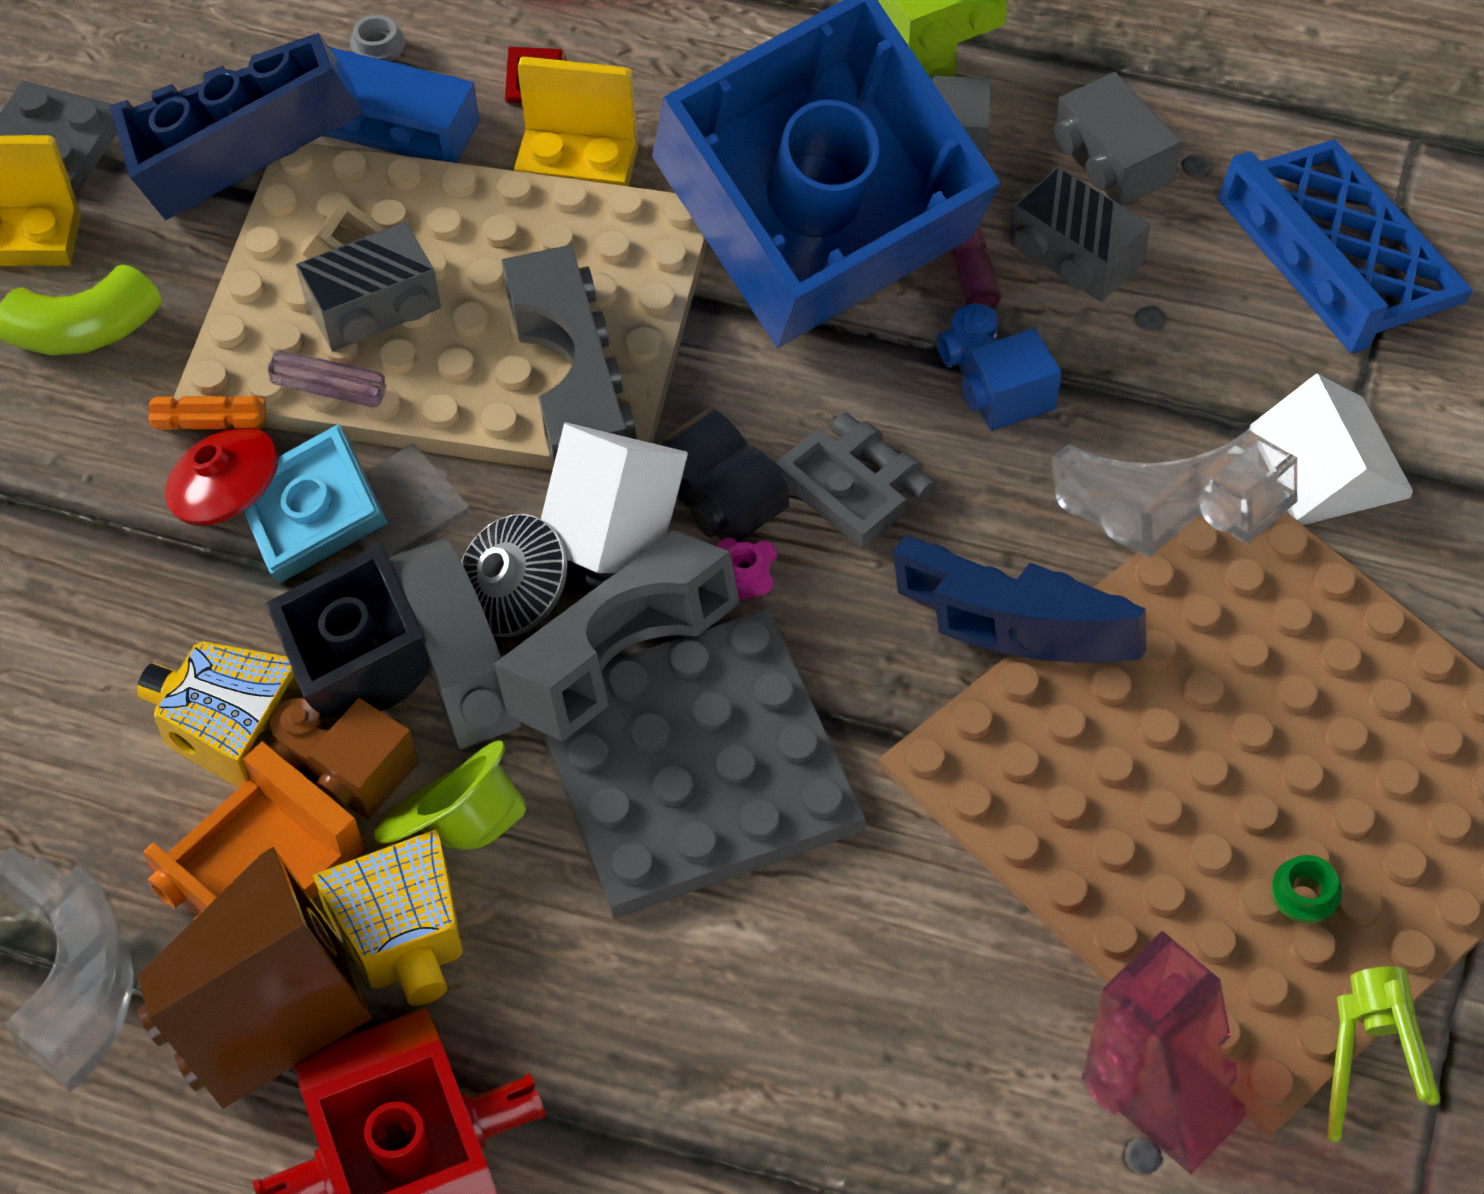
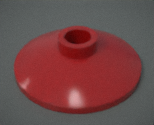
(221, 476)

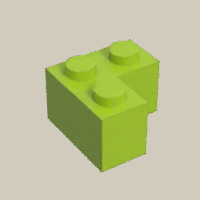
(937, 26)

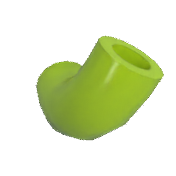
(80, 320)

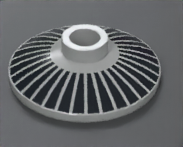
(530, 576)

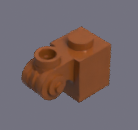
(353, 761)

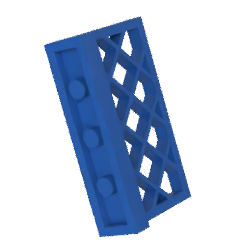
(1313, 256)

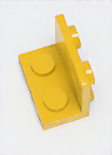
(577, 120)
(35, 203)

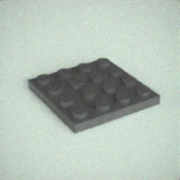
(702, 766)

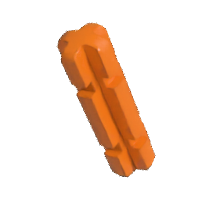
(207, 412)

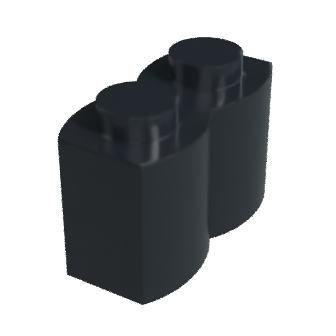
(725, 479)

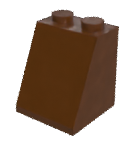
(251, 985)

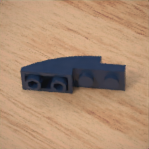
(1028, 617)

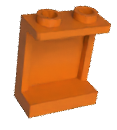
(268, 811)

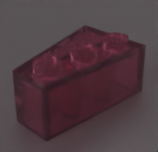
(1162, 1054)

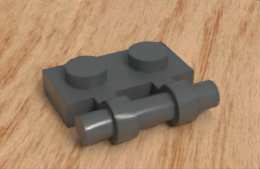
(844, 489)

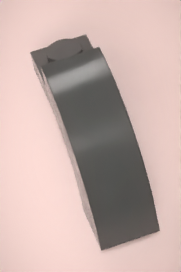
(457, 642)

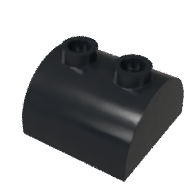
(352, 636)

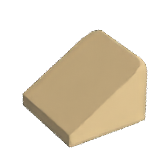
(340, 228)

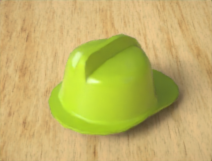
(465, 805)

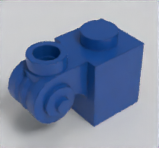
(1001, 377)

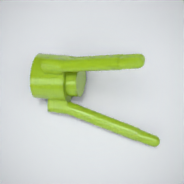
(1386, 1007)

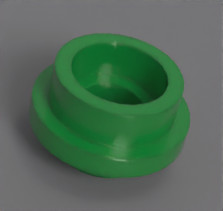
(1311, 873)

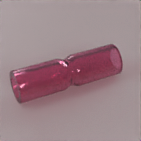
(976, 271)

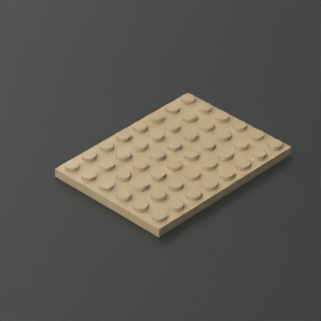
(458, 373)

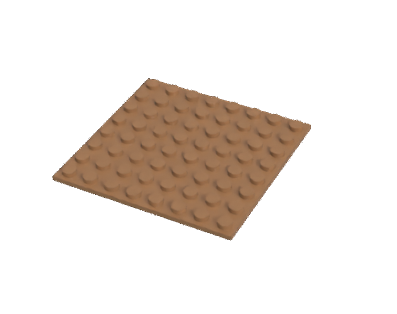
(1165, 790)

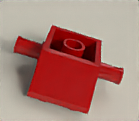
(391, 1090)

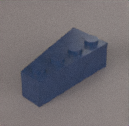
(232, 123)

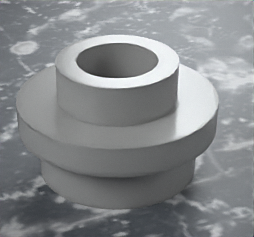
(377, 38)

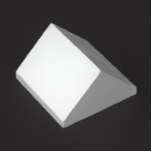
(1338, 449)
(611, 496)

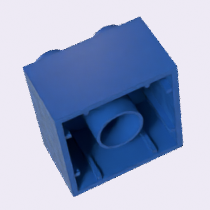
(822, 166)

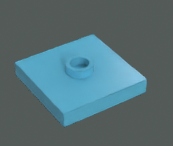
(313, 505)

